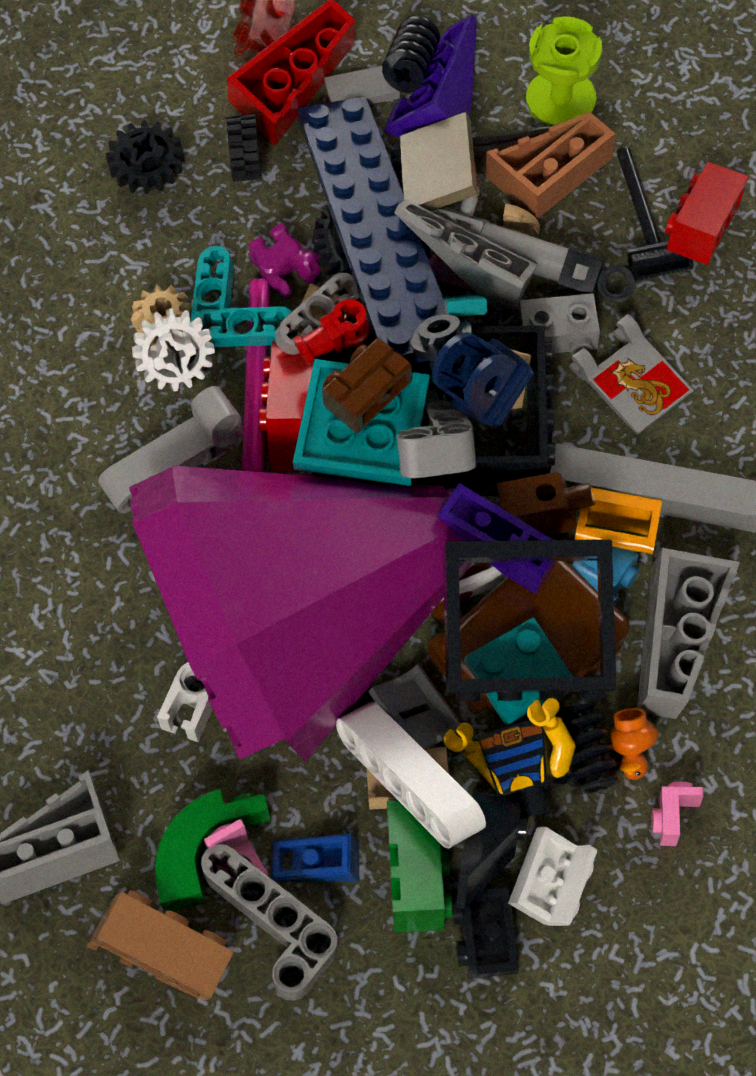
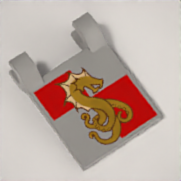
(634, 379)

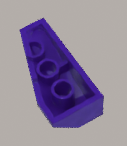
(445, 87)

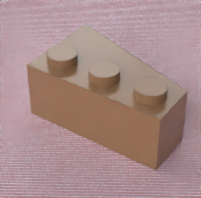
(161, 945)

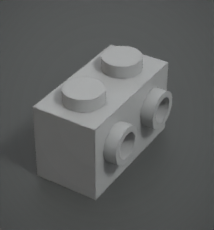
(566, 320)

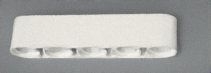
(411, 775)

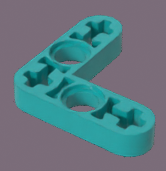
(220, 311)

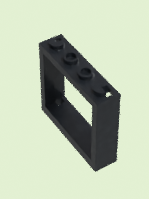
(528, 551)

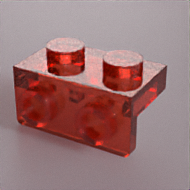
(262, 23)

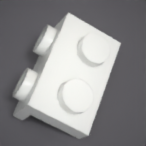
(552, 878)

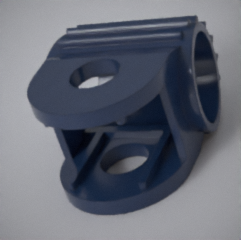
(487, 379)

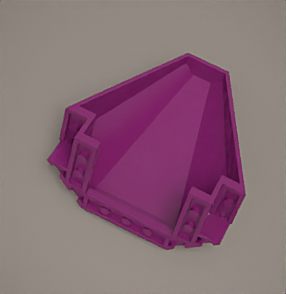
(290, 589)

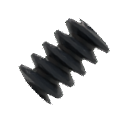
(411, 54)
(587, 763)

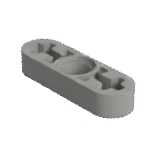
(320, 298)

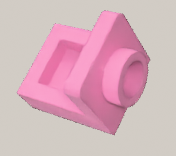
(666, 818)

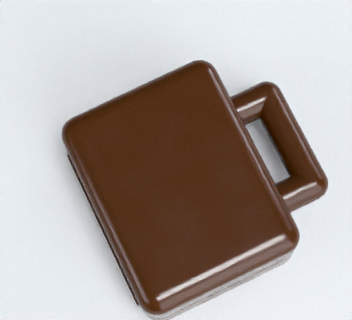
(562, 607)

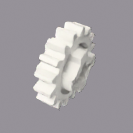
(162, 358)

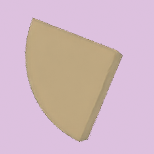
(520, 221)

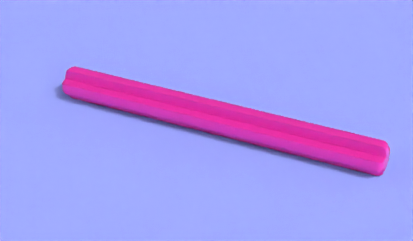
(253, 438)

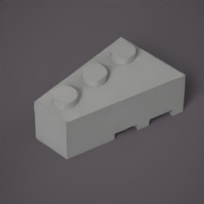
(56, 842)

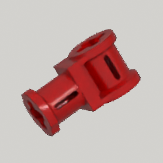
(335, 332)

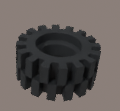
(243, 148)

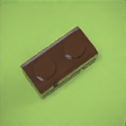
(366, 384)

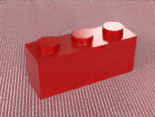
(705, 212)

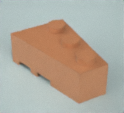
(551, 165)

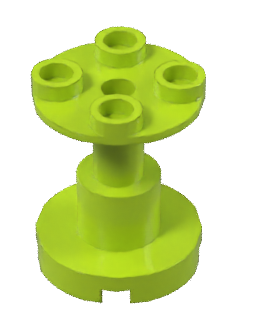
(564, 59)

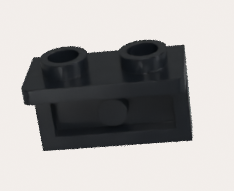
(488, 935)

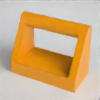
(621, 513)

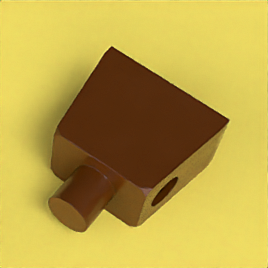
(545, 502)

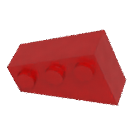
(285, 403)

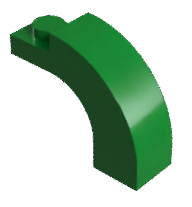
(184, 844)

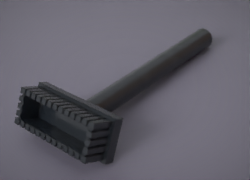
(652, 258)

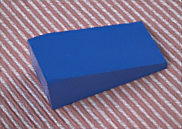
(317, 859)

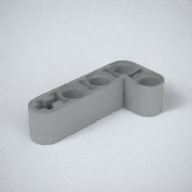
(192, 443)
(439, 446)
(263, 913)

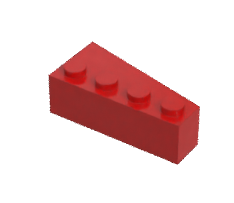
(292, 69)

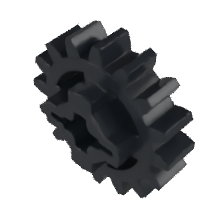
(144, 153)

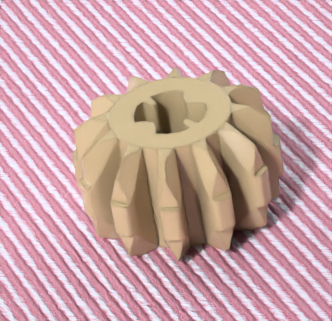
(159, 302)

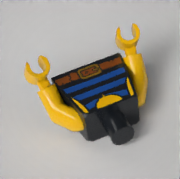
(521, 757)

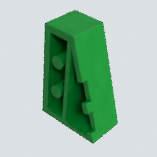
(416, 874)

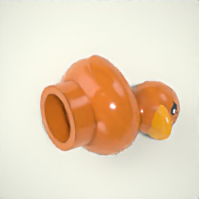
(631, 737)

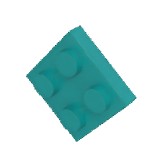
(517, 654)

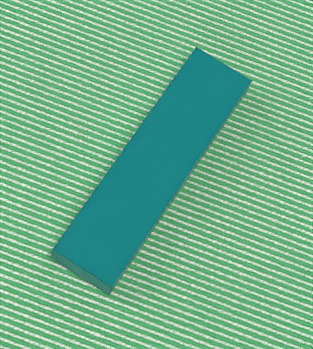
(465, 304)

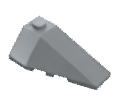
(479, 262)

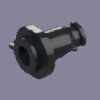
(433, 335)

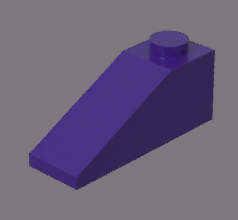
(481, 520)

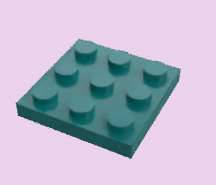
(372, 454)

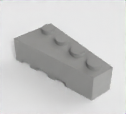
(680, 626)

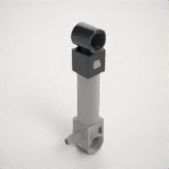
(567, 266)

